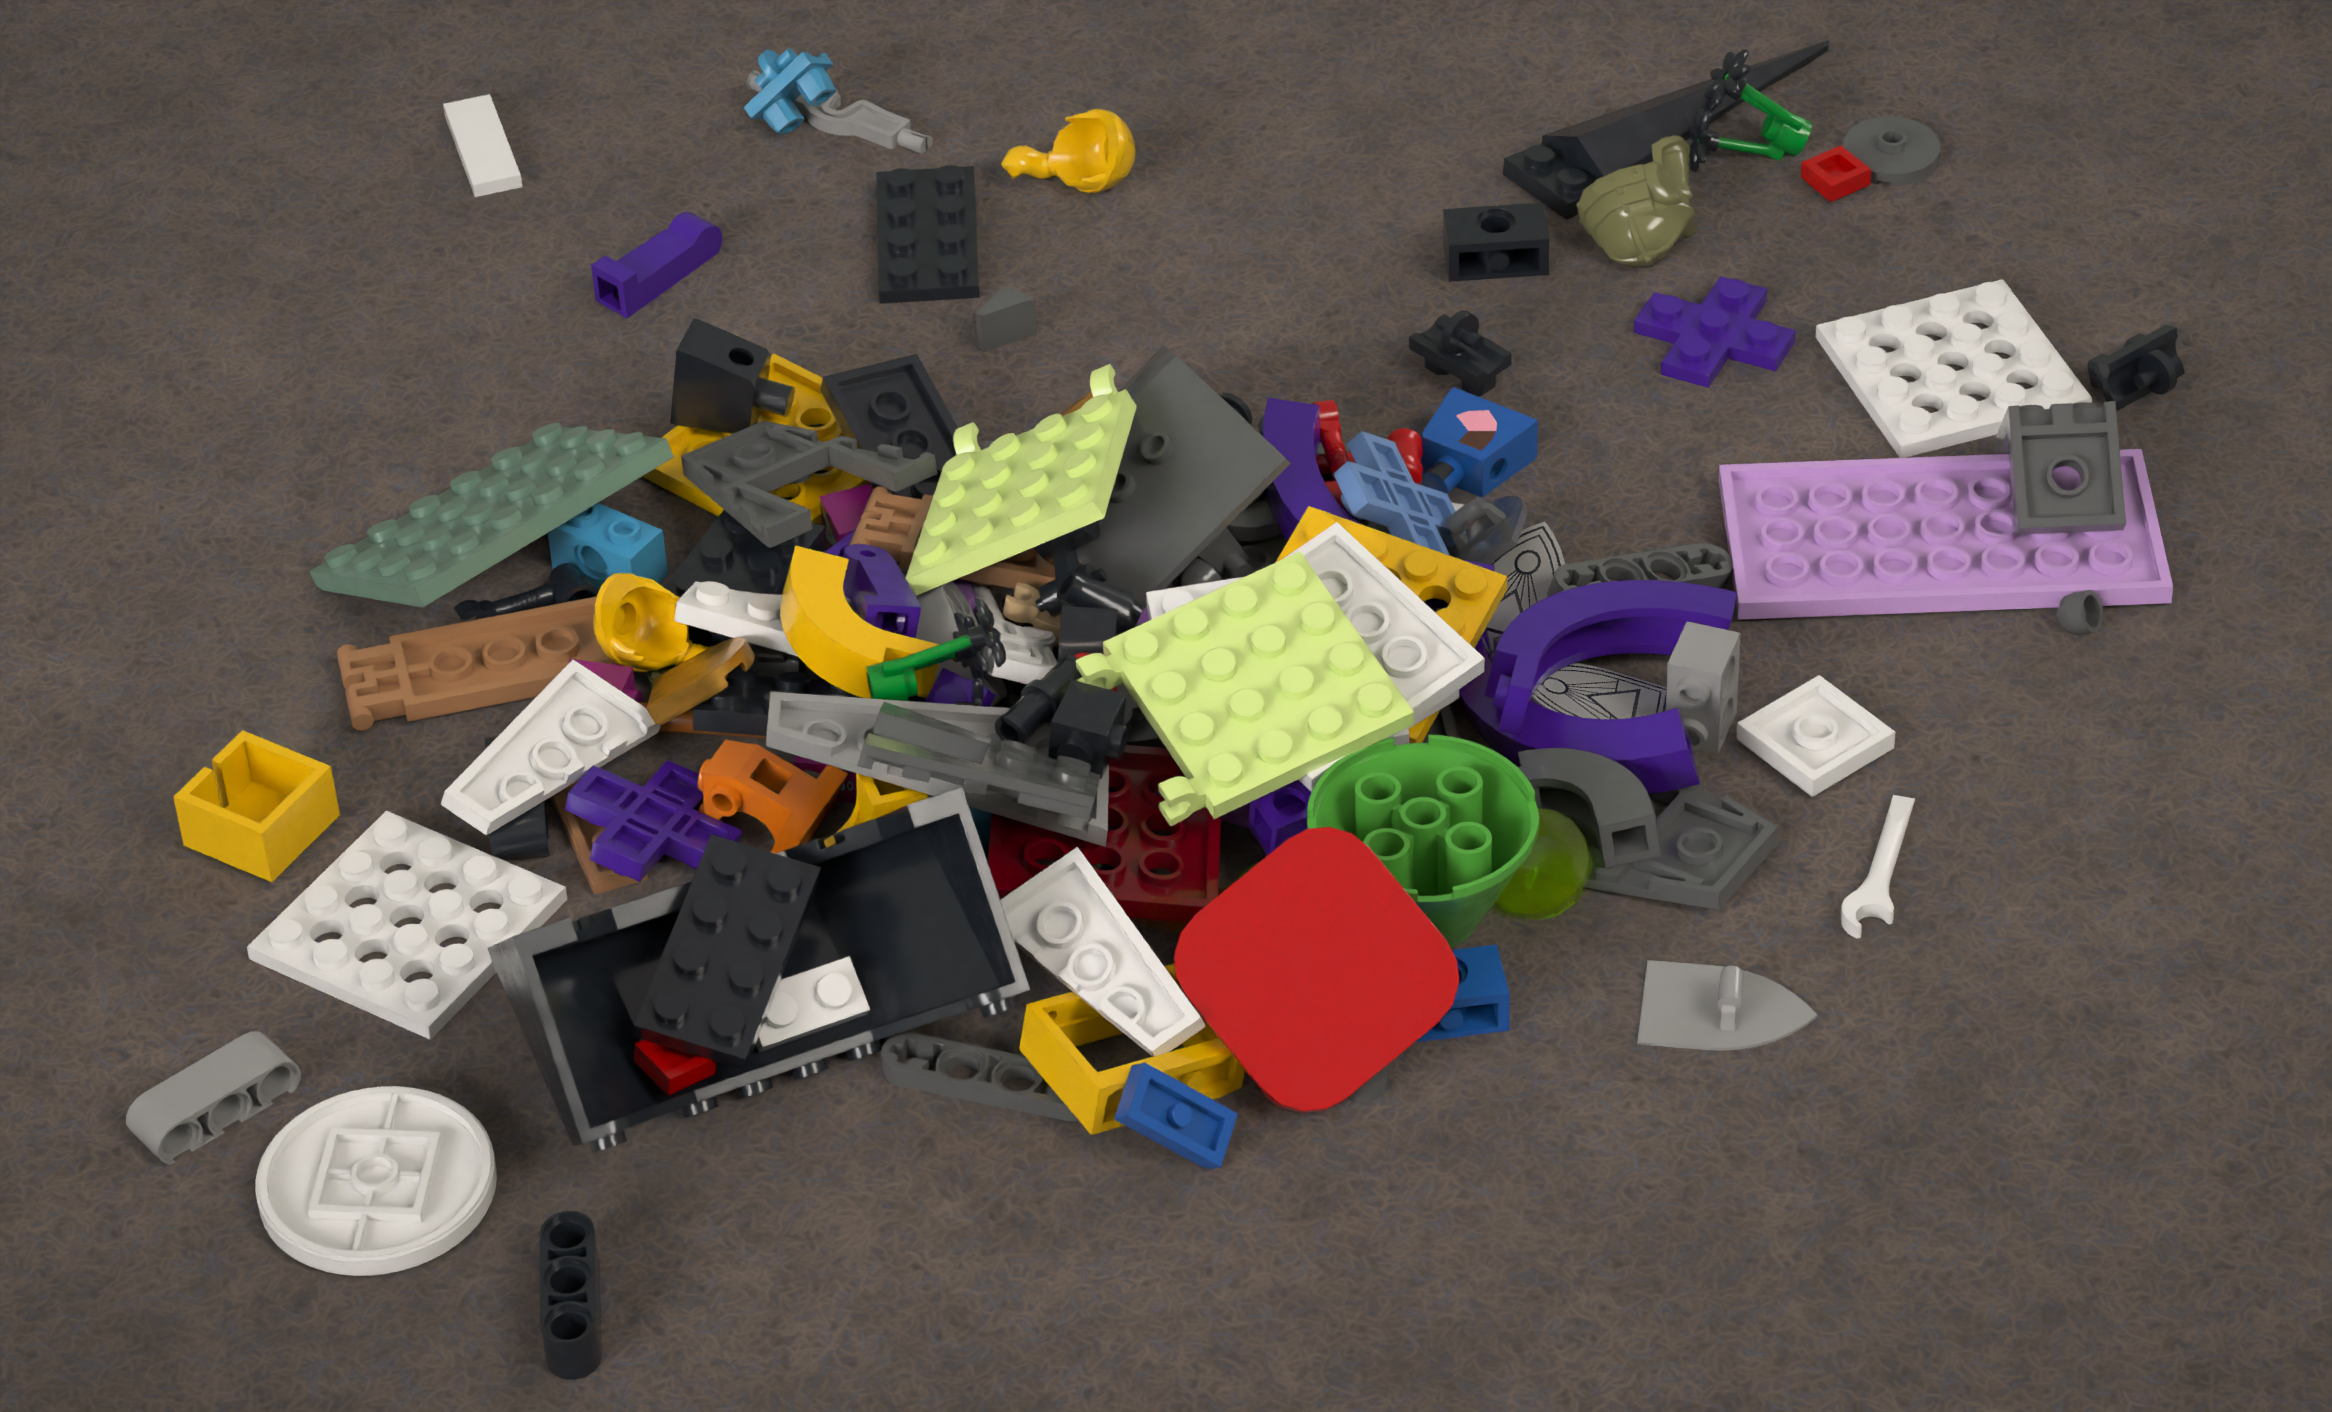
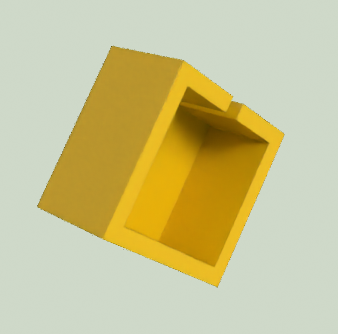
(268, 808)

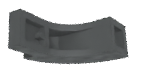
(1597, 797)

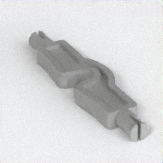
(858, 119)

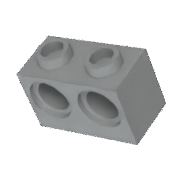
(1704, 683)

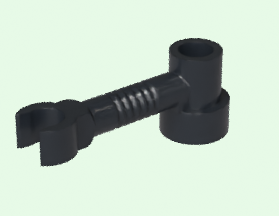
(564, 586)

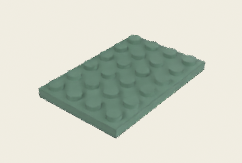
(489, 514)

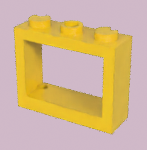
(1065, 1021)

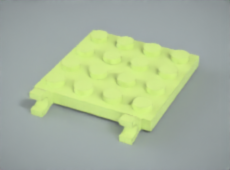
(1023, 487)
(1251, 687)

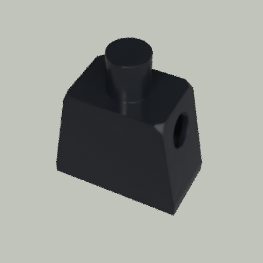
(723, 382)

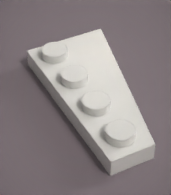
(1092, 947)

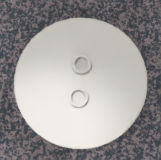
(376, 1180)

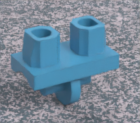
(783, 82)

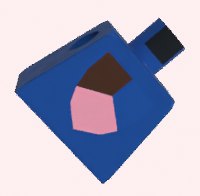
(1475, 444)

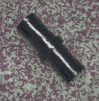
(1037, 702)

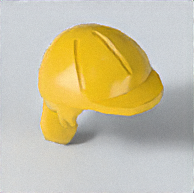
(1087, 153)
(638, 624)

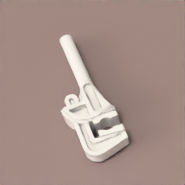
(1026, 648)

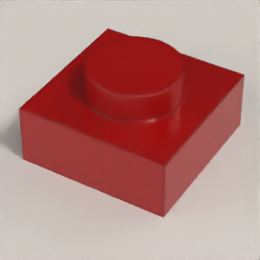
(1835, 173)
(670, 1067)

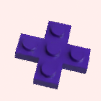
(1714, 331)
(646, 819)

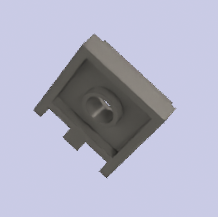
(2057, 437)

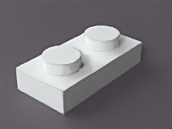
(813, 1003)

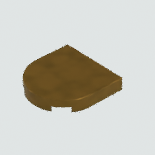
(697, 679)

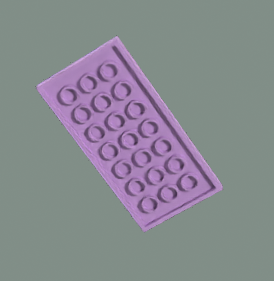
(1924, 539)

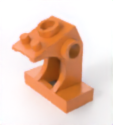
(739, 782)

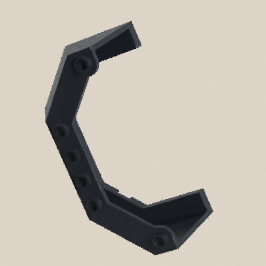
(893, 894)

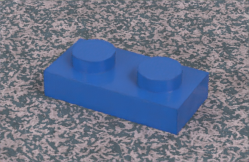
(1175, 1116)

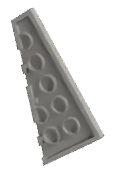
(836, 727)

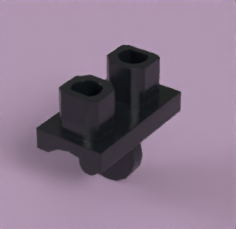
(1458, 349)
(2140, 367)

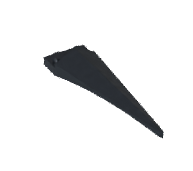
(1624, 138)

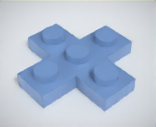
(1385, 493)

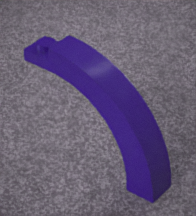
(1296, 434)
(1591, 624)
(1648, 746)

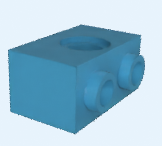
(609, 543)

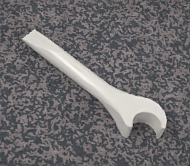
(1873, 895)

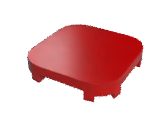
(1316, 969)

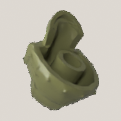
(1641, 207)

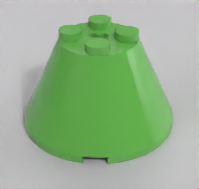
(1439, 818)

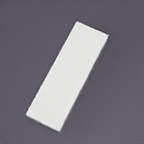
(482, 145)

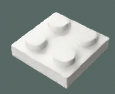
(1815, 735)

